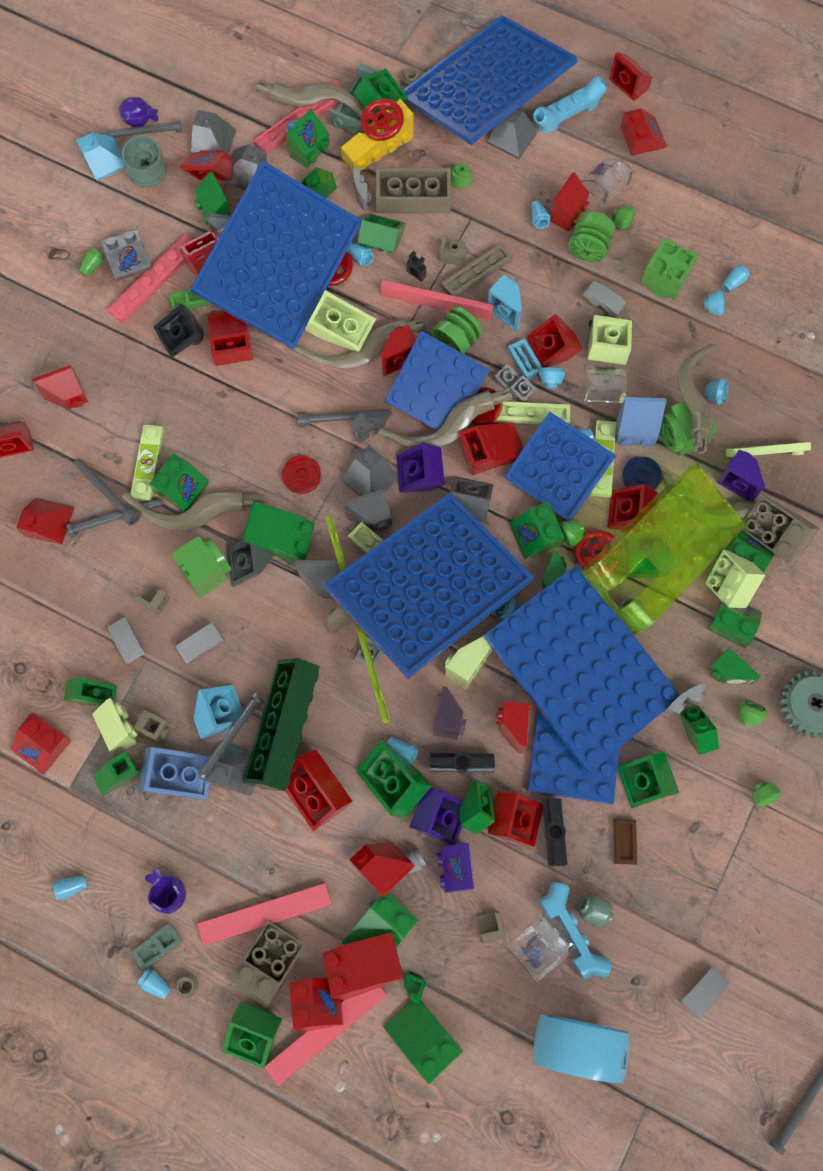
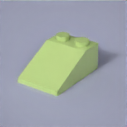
(339, 322)
(467, 662)

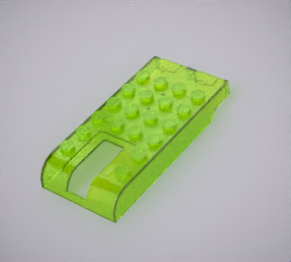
(678, 534)

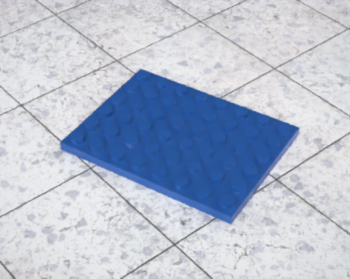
(487, 79)
(276, 255)
(428, 584)
(582, 668)

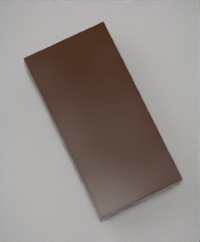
(625, 842)

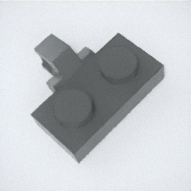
(367, 421)

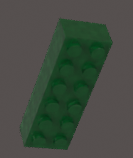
(281, 724)

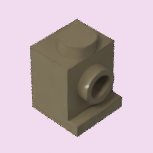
(452, 251)
(147, 721)

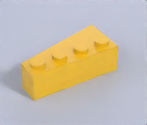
(363, 151)

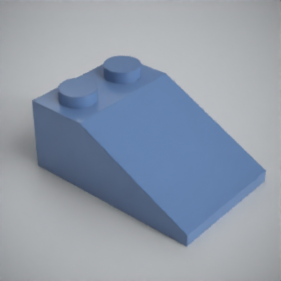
(639, 421)
(173, 773)

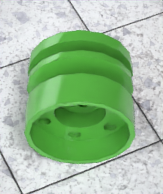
(591, 237)
(458, 329)

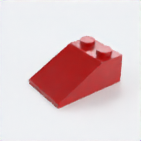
(362, 966)

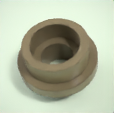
(410, 76)
(179, 986)

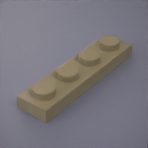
(477, 271)

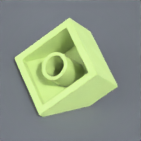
(610, 340)

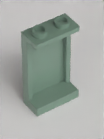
(344, 115)

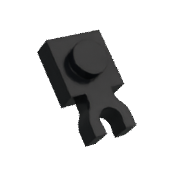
(416, 266)

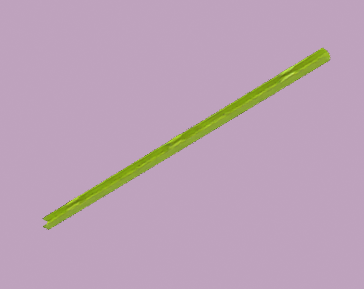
(362, 637)

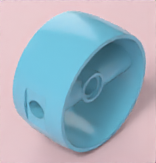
(581, 1049)

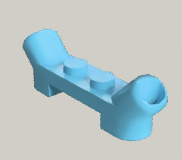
(586, 98)
(586, 963)

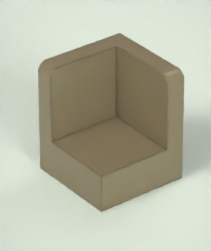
(153, 600)
(490, 927)

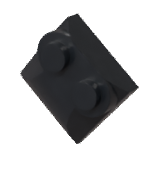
(179, 330)

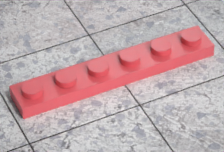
(149, 282)

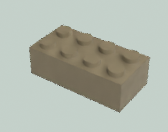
(413, 190)

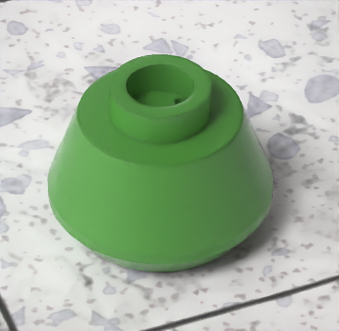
(460, 176)
(623, 217)
(572, 532)
(751, 713)
(765, 793)

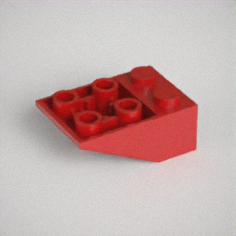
(198, 250)
(228, 339)
(489, 446)

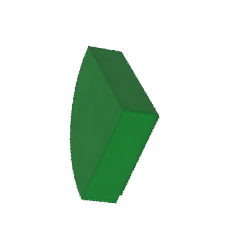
(414, 987)

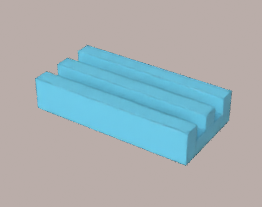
(531, 355)

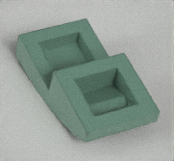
(156, 947)

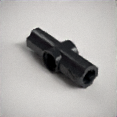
(476, 762)
(554, 818)

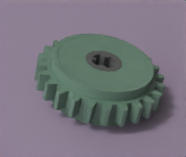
(797, 703)

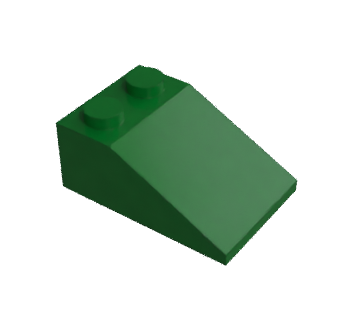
(278, 532)
(393, 780)
(383, 918)
(423, 1040)

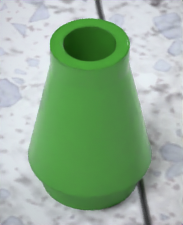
(91, 261)

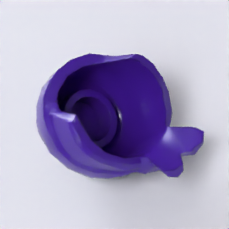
(136, 112)
(166, 893)

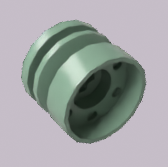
(144, 161)

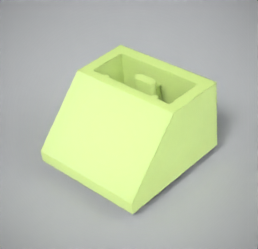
(734, 580)
(114, 726)

